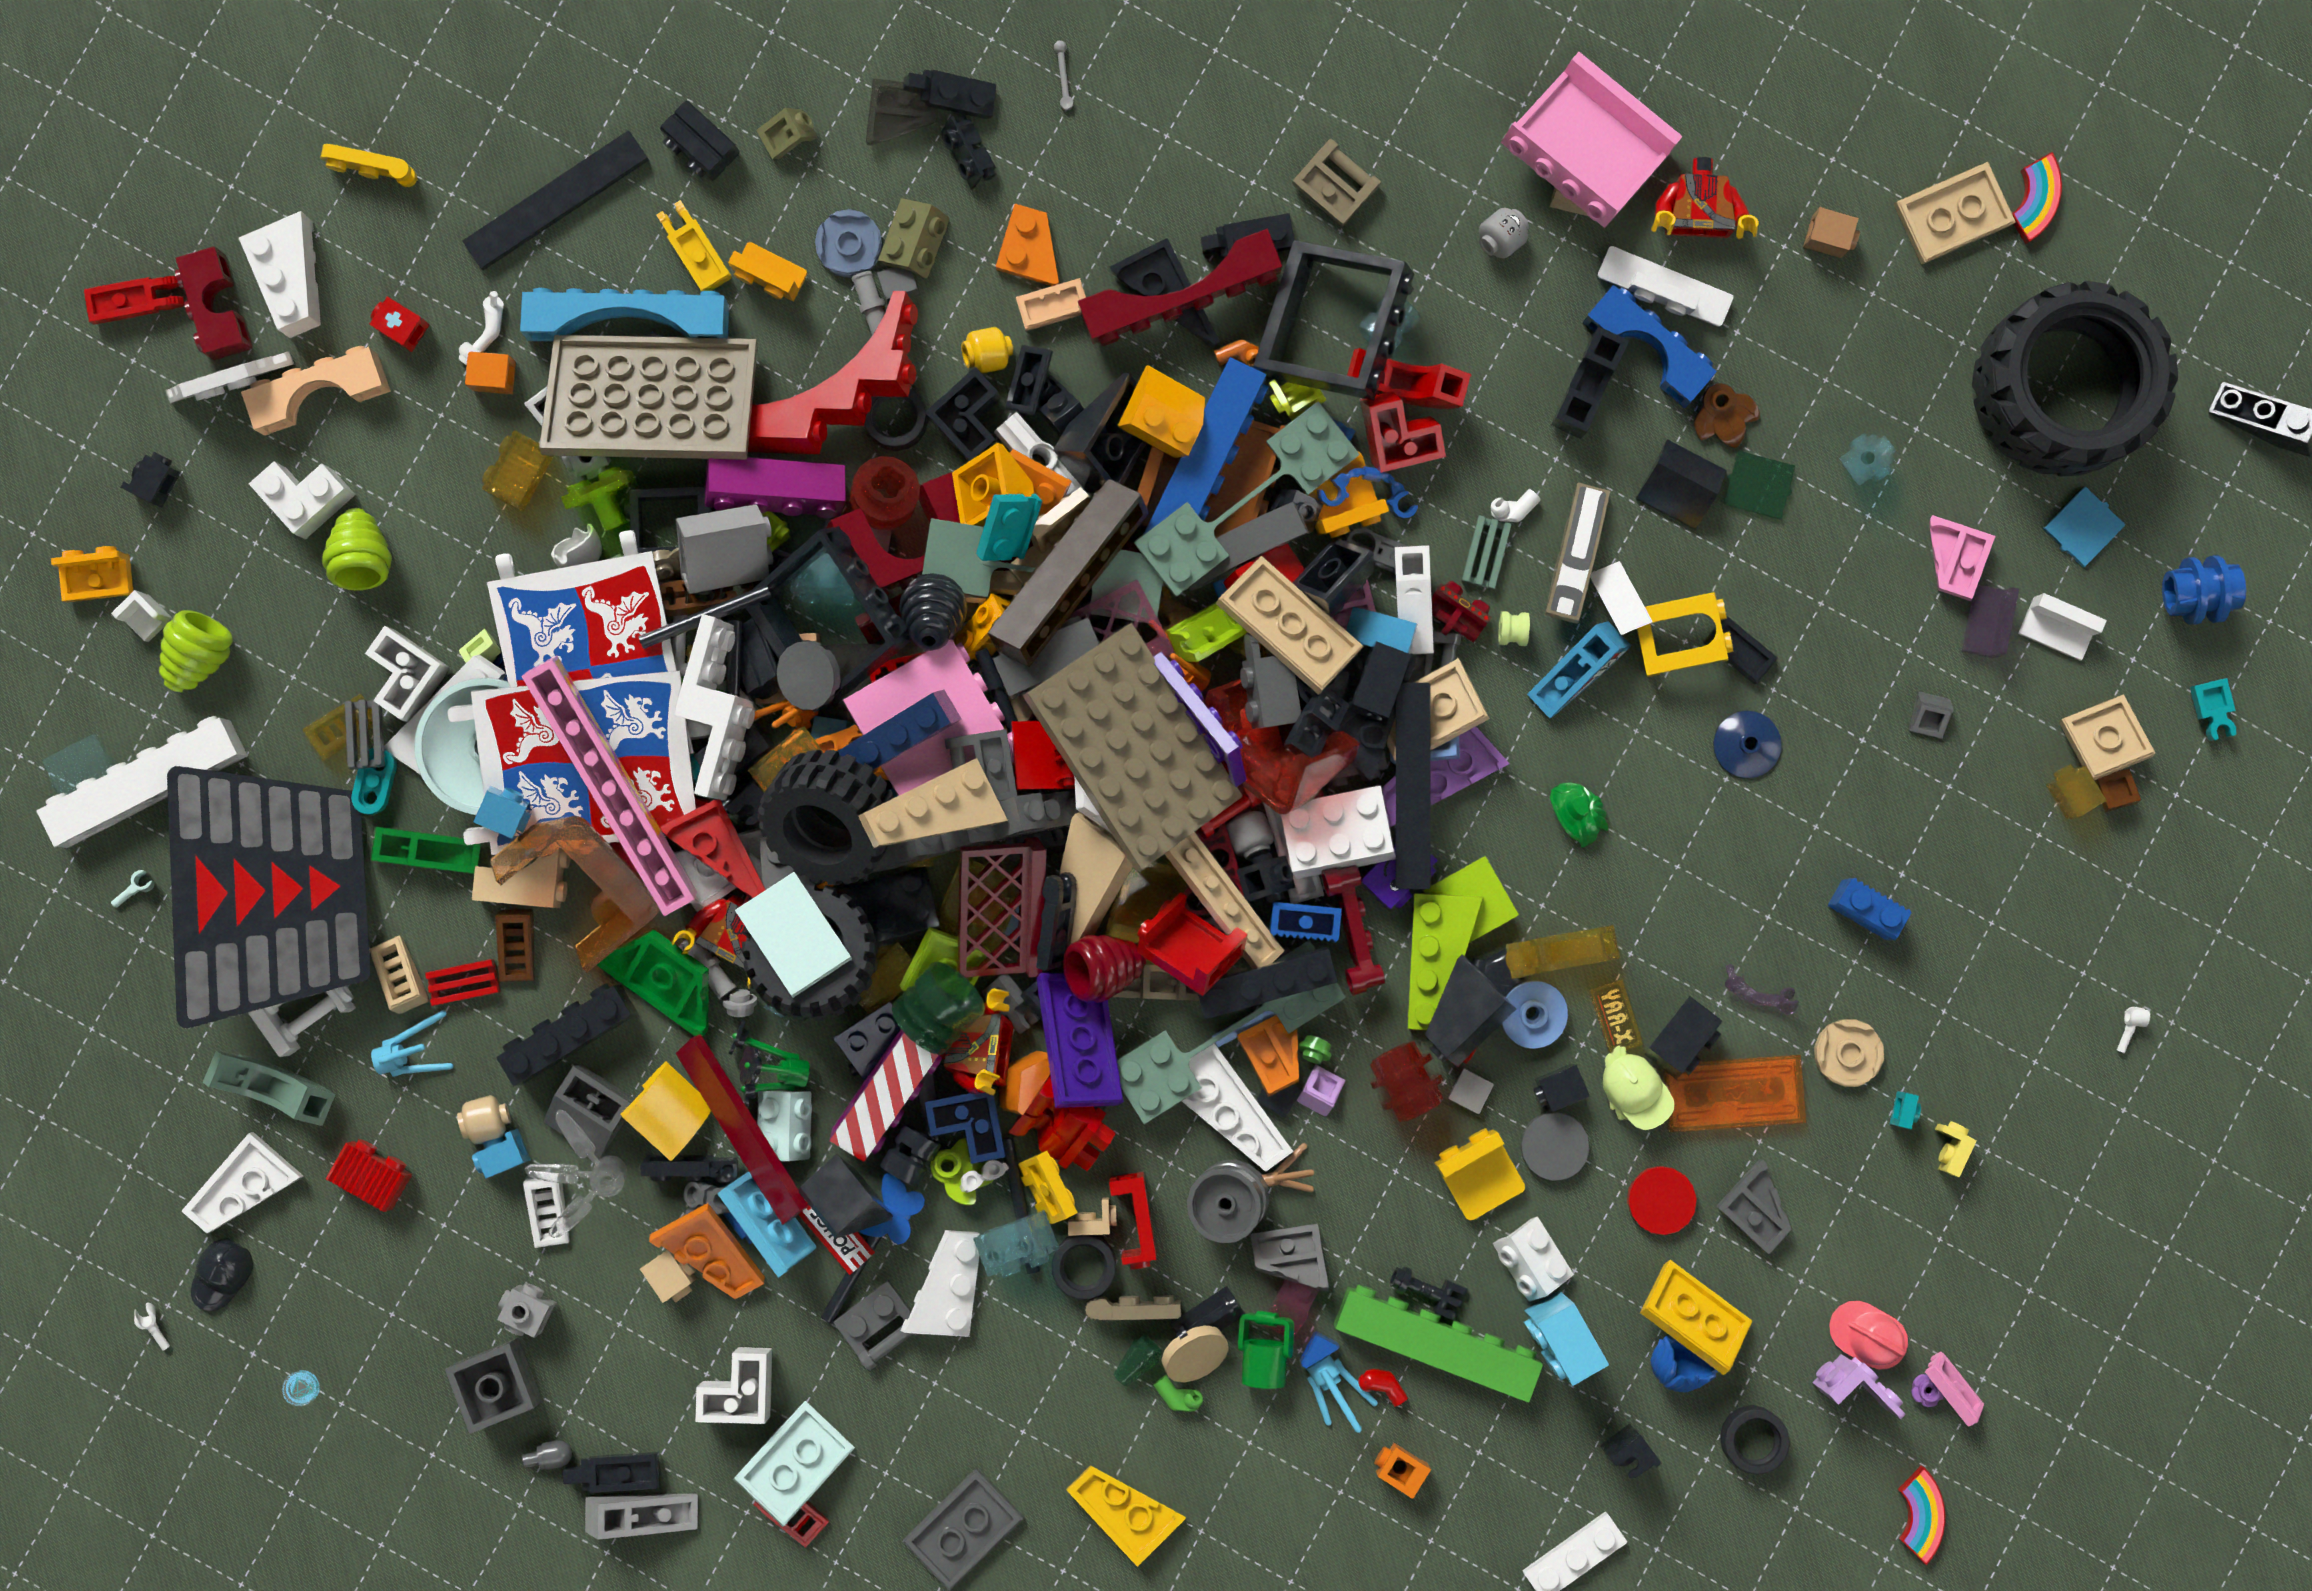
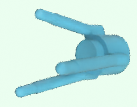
(393, 1056)
(1325, 1374)

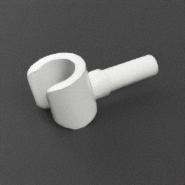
(2133, 1017)
(150, 1324)

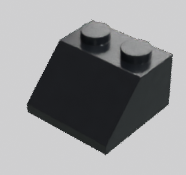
(1336, 575)

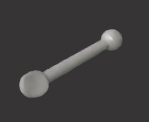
(1066, 102)

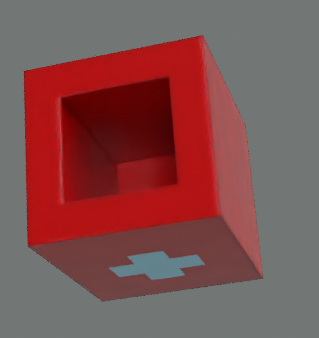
(398, 323)

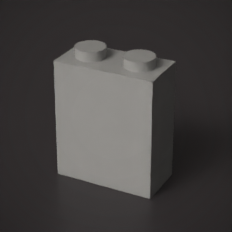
(724, 548)

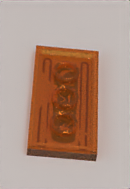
(1738, 1094)

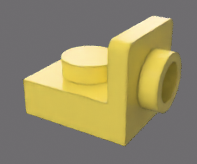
(1955, 1154)

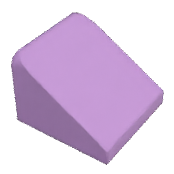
(1321, 1090)

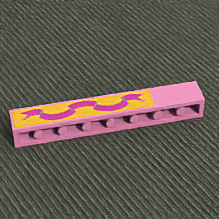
(610, 785)

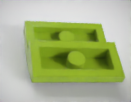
(1481, 881)

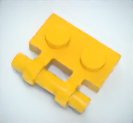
(1043, 1179)

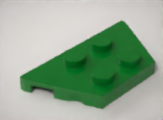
(663, 978)

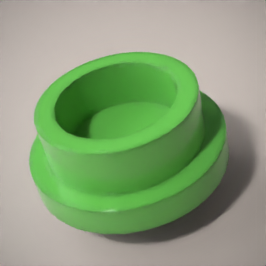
(1315, 1049)

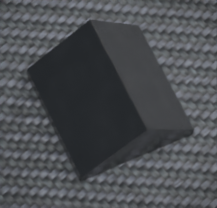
(1681, 484)
(843, 1199)

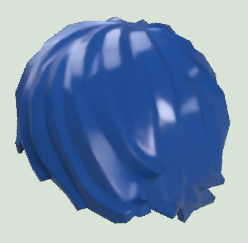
(1679, 1367)

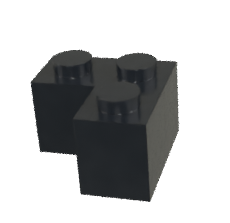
(958, 414)

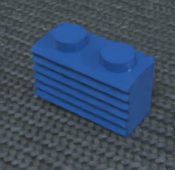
(1869, 908)
(1305, 921)

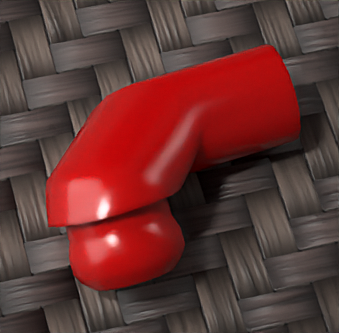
(1385, 1382)

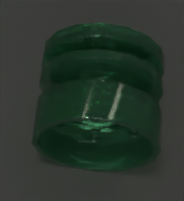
(938, 1008)

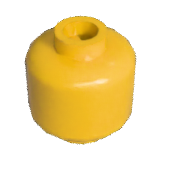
(986, 350)

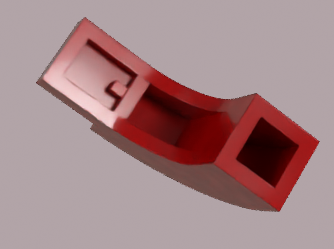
(1417, 385)

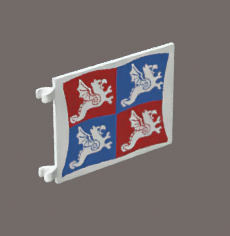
(583, 616)
(525, 754)

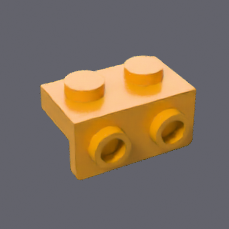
(769, 270)
(94, 574)

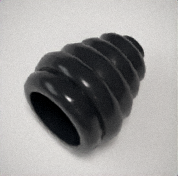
(933, 610)

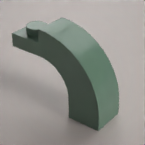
(270, 1084)

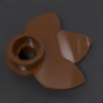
(1727, 420)

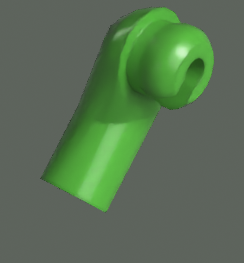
(1178, 1399)

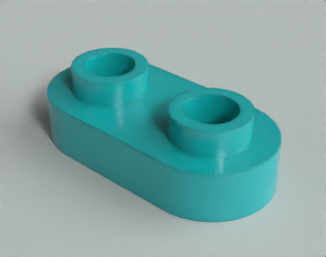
(376, 781)

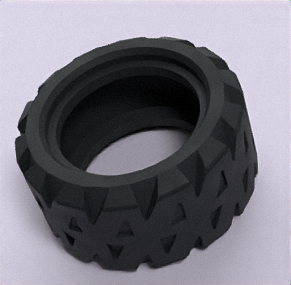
(2127, 334)

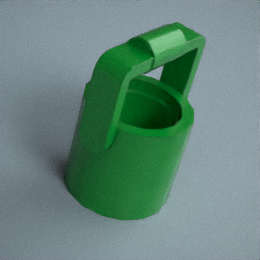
(1265, 1359)

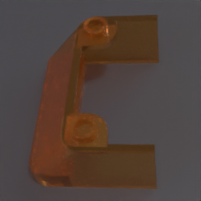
(621, 906)

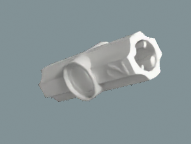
(1019, 436)

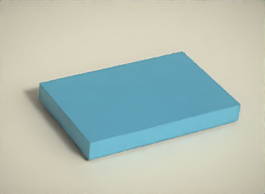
(778, 1243)

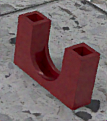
(888, 571)

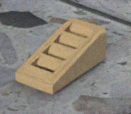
(414, 984)

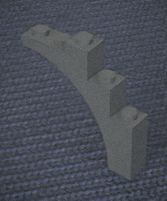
(1024, 814)

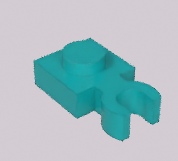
(2214, 701)

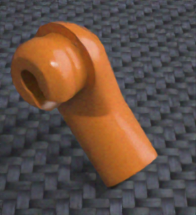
(1239, 350)

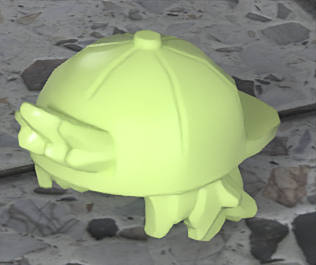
(1636, 1090)

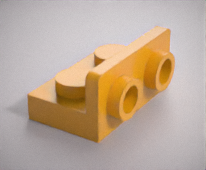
(975, 633)

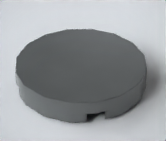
(808, 675)
(1554, 1146)

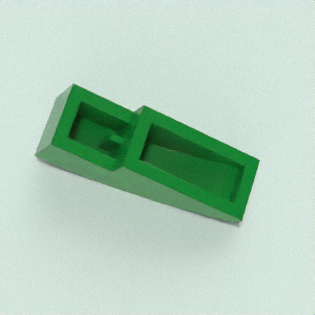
(424, 850)

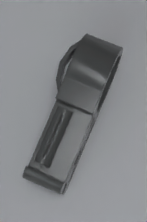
(1382, 548)

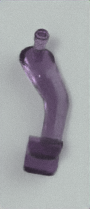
(1740, 988)

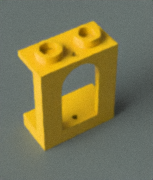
(1710, 653)

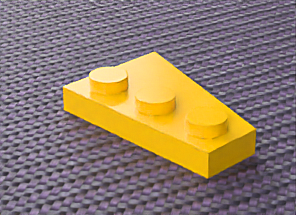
(1124, 1514)

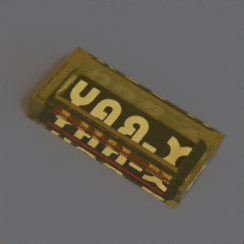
(1615, 1016)

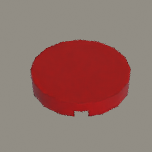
(1661, 1200)

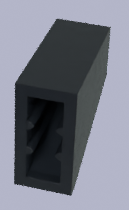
(1466, 1013)

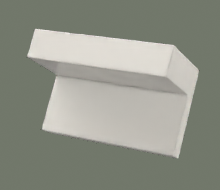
(2060, 626)

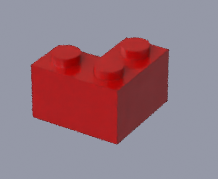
(1393, 440)

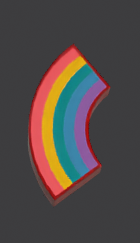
(2040, 198)
(1925, 1514)

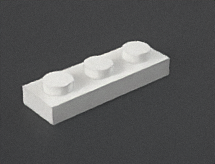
(1575, 1555)

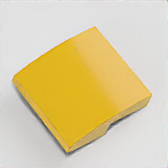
(667, 1111)

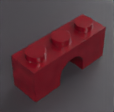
(202, 277)

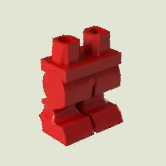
(1065, 1130)

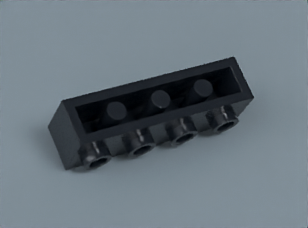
(566, 1035)

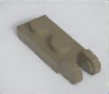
(1132, 1309)

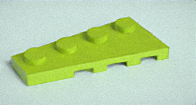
(1438, 939)

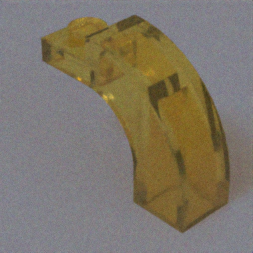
(1562, 951)

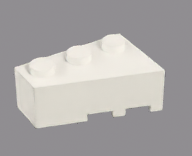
(285, 272)

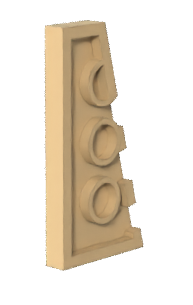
(940, 806)

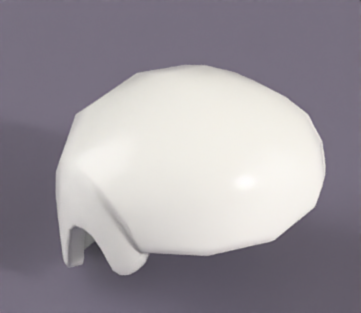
(578, 550)

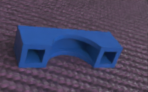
(1683, 370)

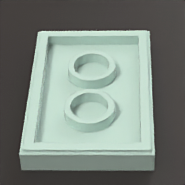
(793, 934)
(793, 1463)

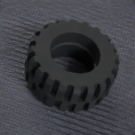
(807, 840)
(840, 986)

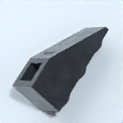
(2265, 417)

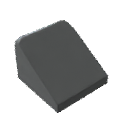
(897, 280)
(1931, 715)

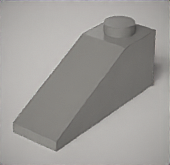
(640, 1514)

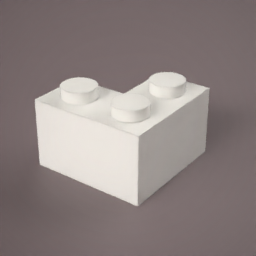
(302, 504)
(413, 673)
(745, 1396)

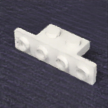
(1665, 286)

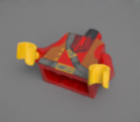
(1703, 205)
(718, 930)
(984, 1049)

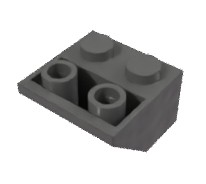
(592, 1105)

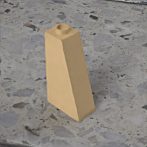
(1099, 870)

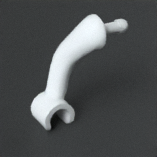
(493, 316)

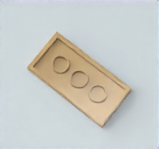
(1289, 625)

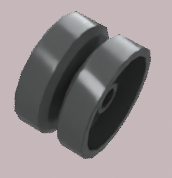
(1216, 1217)

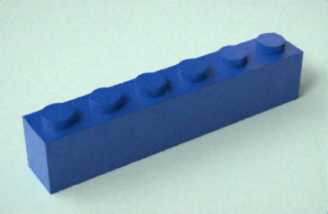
(1223, 421)

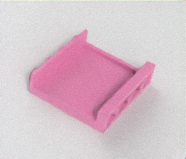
(1591, 140)
(910, 683)

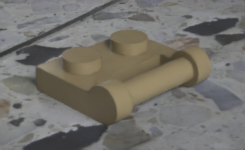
(1329, 190)

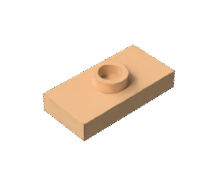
(1050, 304)

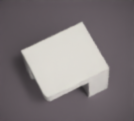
(142, 615)

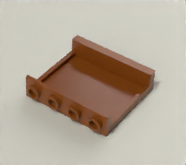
(1249, 470)

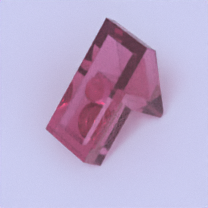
(1294, 1303)

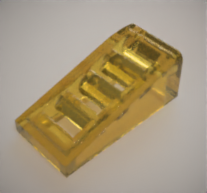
(323, 724)

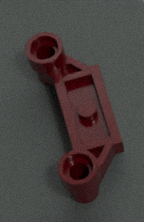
(1359, 941)

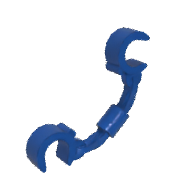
(1369, 474)

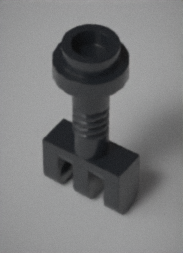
(1402, 1280)

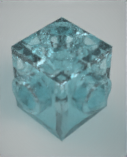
(1856, 461)

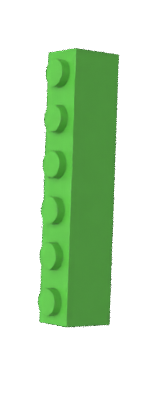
(1437, 1343)

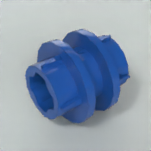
(2204, 590)

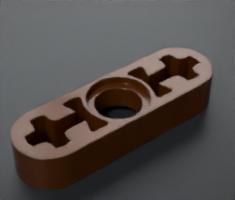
(678, 589)

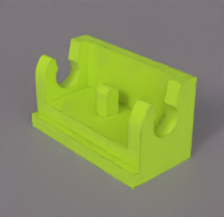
(1204, 633)

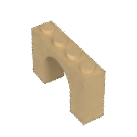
(533, 885)

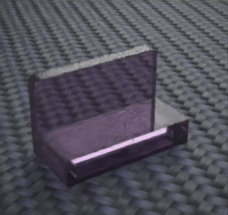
(1990, 621)

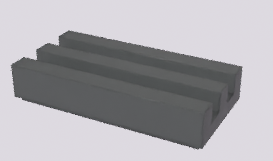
(351, 734)

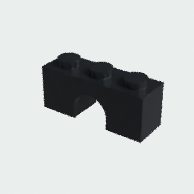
(1589, 382)

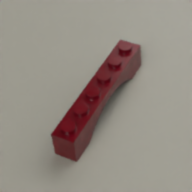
(1115, 313)

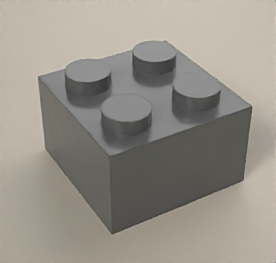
(493, 1385)

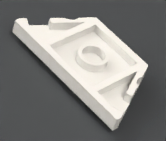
(233, 377)

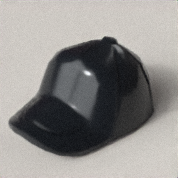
(220, 1274)

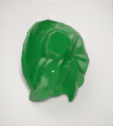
(1579, 812)

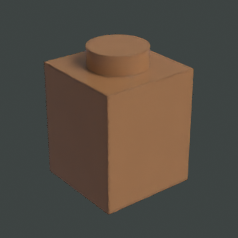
(1832, 233)

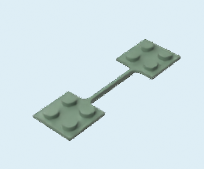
(1185, 546)
(953, 553)
(1160, 1074)

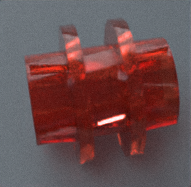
(898, 482)
(1406, 1081)

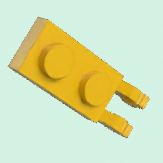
(695, 250)

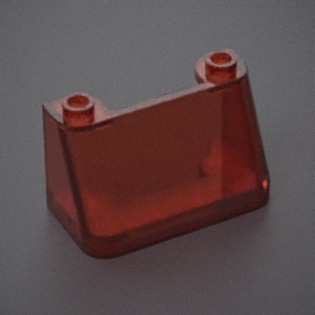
(1271, 770)

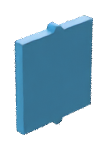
(2084, 526)

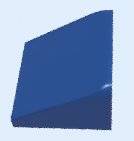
(1317, 1349)

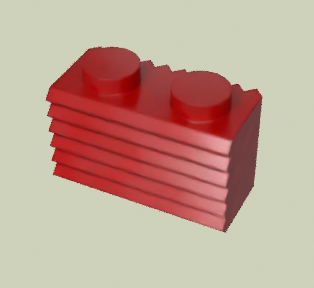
(369, 1175)

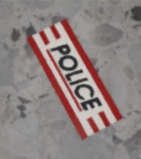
(848, 1250)

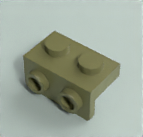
(914, 237)

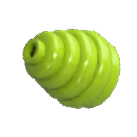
(356, 552)
(192, 649)

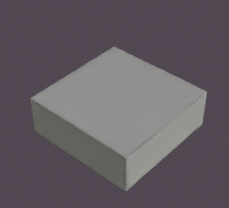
(1470, 1091)

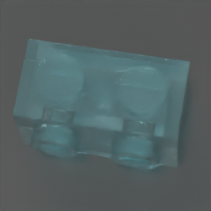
(822, 580)
(1016, 1244)

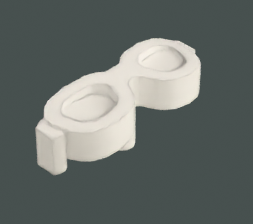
(990, 1171)

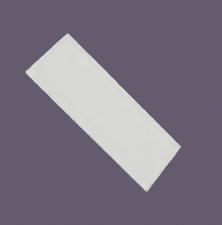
(1620, 598)

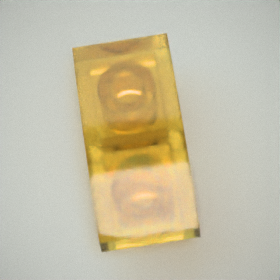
(768, 767)

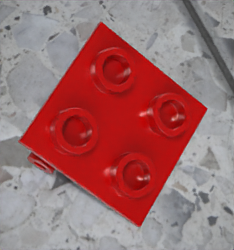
(1037, 759)

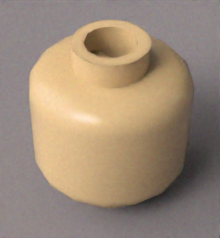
(483, 1119)

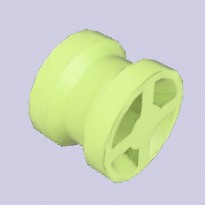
(1513, 628)

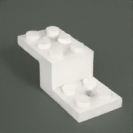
(723, 711)

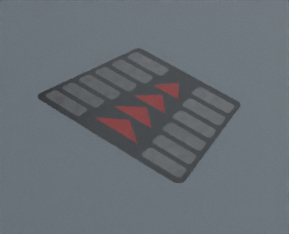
(262, 892)

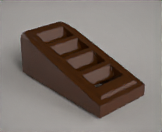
(502, 931)

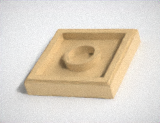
(2107, 737)

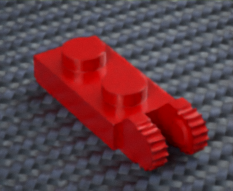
(130, 299)

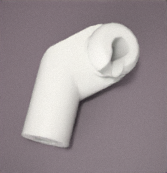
(1514, 511)

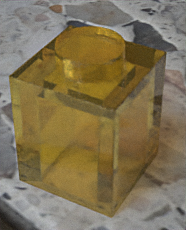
(2075, 791)

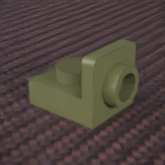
(786, 131)

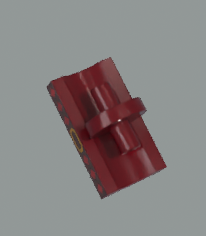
(1459, 613)

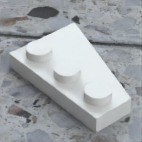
(948, 1292)

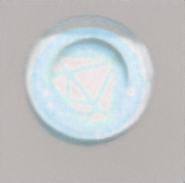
(300, 1388)

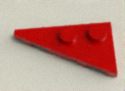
(714, 842)

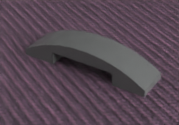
(1255, 539)

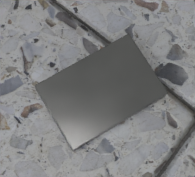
(963, 1529)

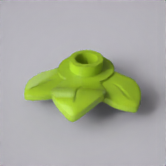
(952, 1180)

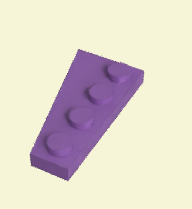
(1476, 761)

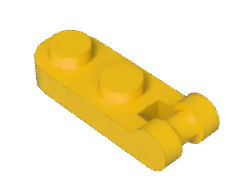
(368, 164)

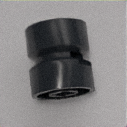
(906, 1166)

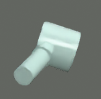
(133, 888)

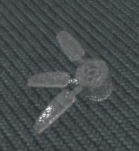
(569, 1174)

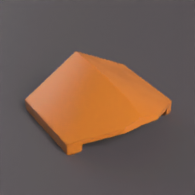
(1024, 1081)

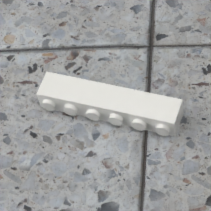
(138, 784)

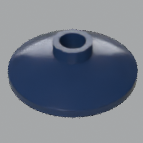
(1730, 745)

